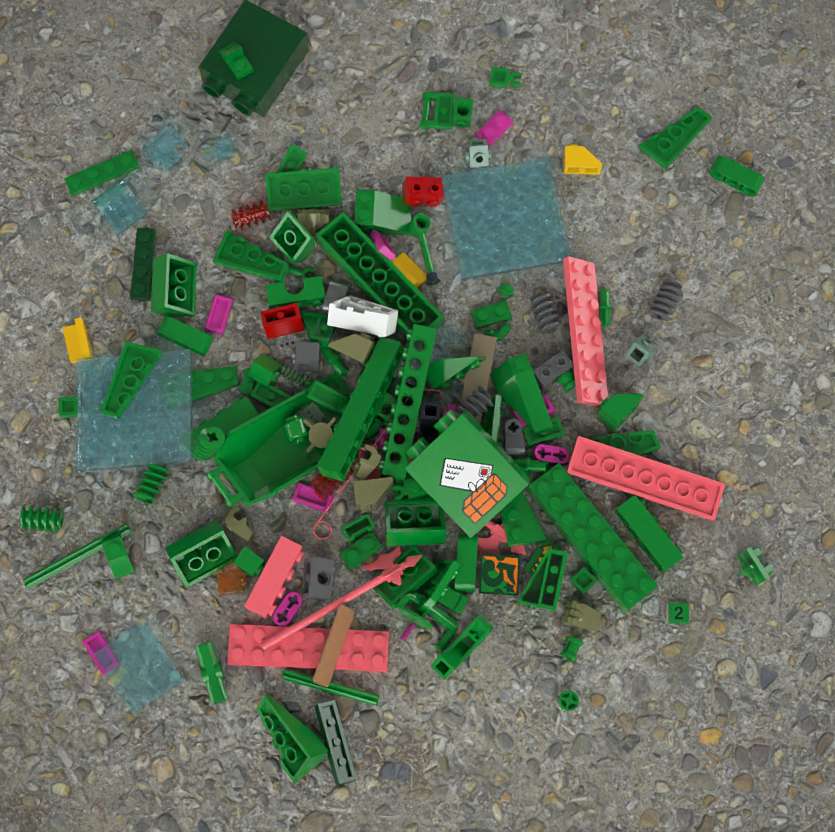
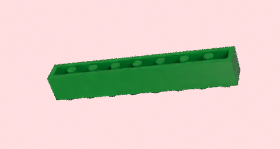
(361, 409)

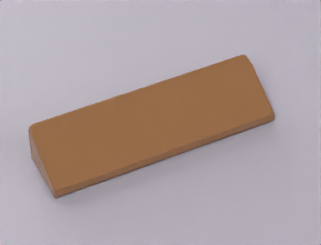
(333, 646)

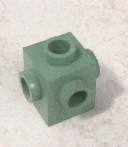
(478, 153)
(641, 350)

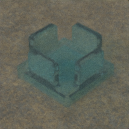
(161, 147)

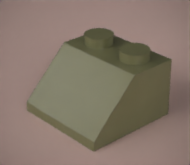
(355, 346)
(371, 493)

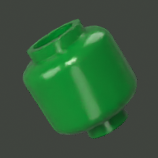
(295, 429)

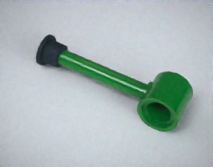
(419, 233)

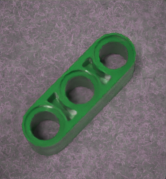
(736, 176)
(184, 336)
(467, 559)

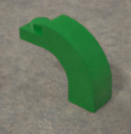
(462, 647)

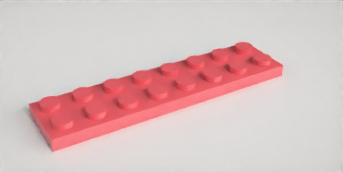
(585, 331)
(645, 478)
(303, 649)

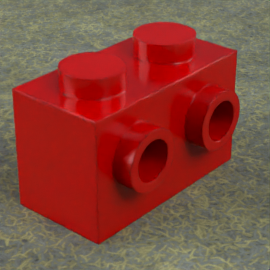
(422, 191)
(282, 321)

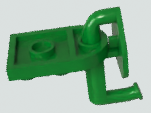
(424, 602)

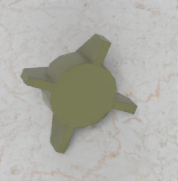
(313, 219)
(319, 433)

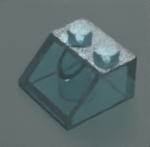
(119, 207)

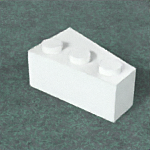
(362, 316)

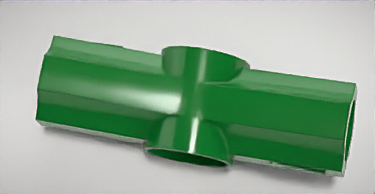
(211, 673)

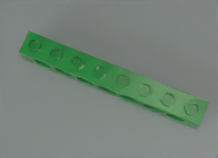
(426, 337)

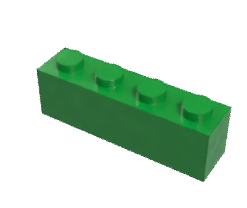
(229, 418)
(648, 534)

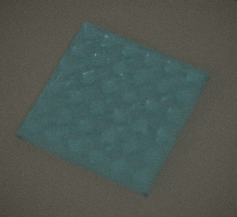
(505, 219)
(152, 428)

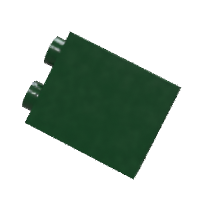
(271, 48)

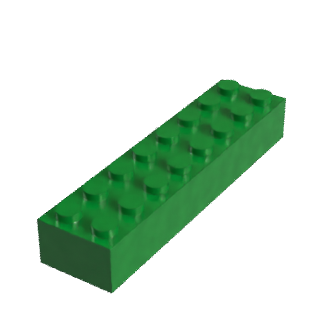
(376, 275)
(591, 538)

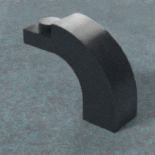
(429, 417)

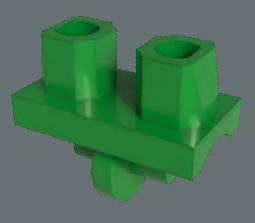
(752, 566)

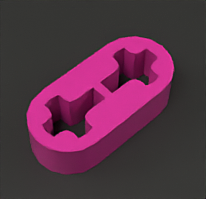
(551, 452)
(291, 612)

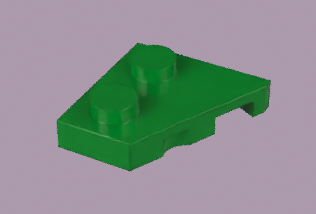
(317, 328)

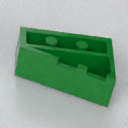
(545, 584)

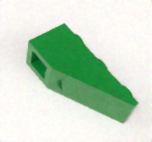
(445, 371)

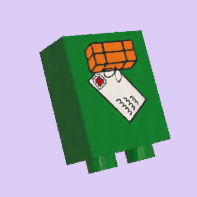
(466, 472)

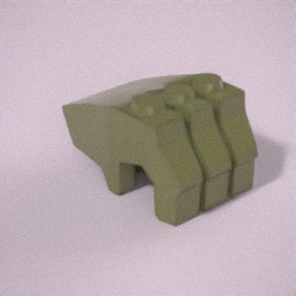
(365, 466)
(239, 528)
(581, 616)

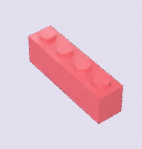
(274, 577)

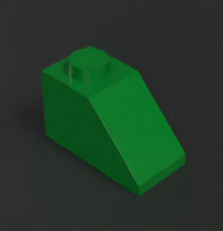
(118, 557)

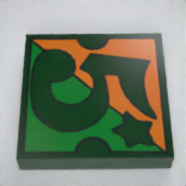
(499, 574)

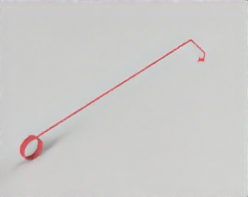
(440, 396)

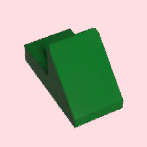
(236, 60)

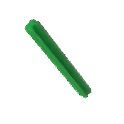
(334, 688)

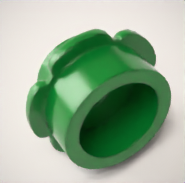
(505, 290)

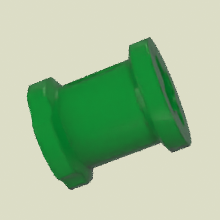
(571, 648)

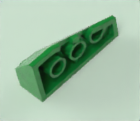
(519, 387)
(297, 744)

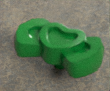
(248, 383)

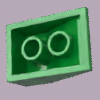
(381, 212)

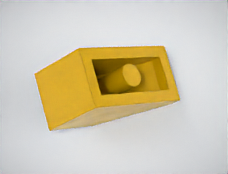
(580, 161)

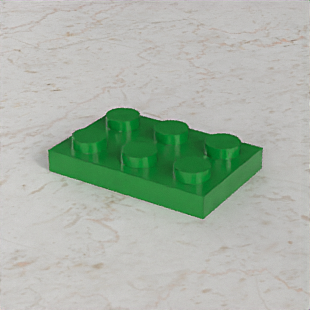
(411, 578)

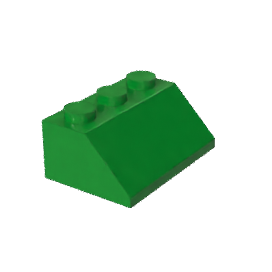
(173, 286)
(414, 522)
(201, 553)

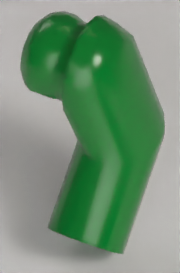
(500, 334)

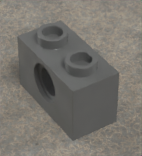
(307, 357)
(552, 369)
(311, 587)

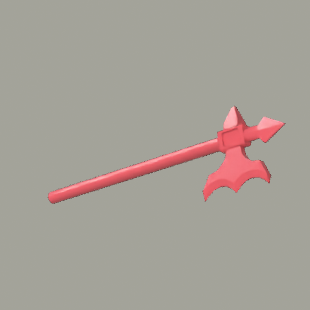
(490, 544)
(391, 572)

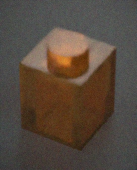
(231, 583)

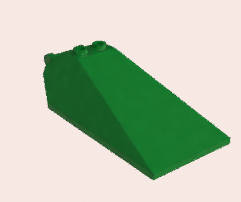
(259, 457)

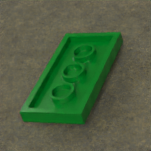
(303, 189)

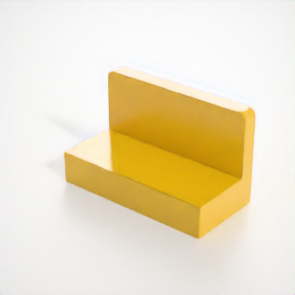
(409, 269)
(77, 341)

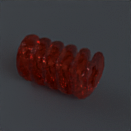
(250, 215)
(324, 486)

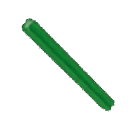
(74, 557)

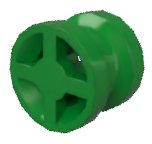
(567, 380)
(569, 699)

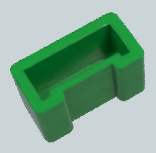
(357, 528)
(453, 601)

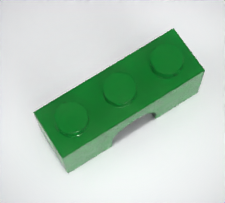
(311, 295)

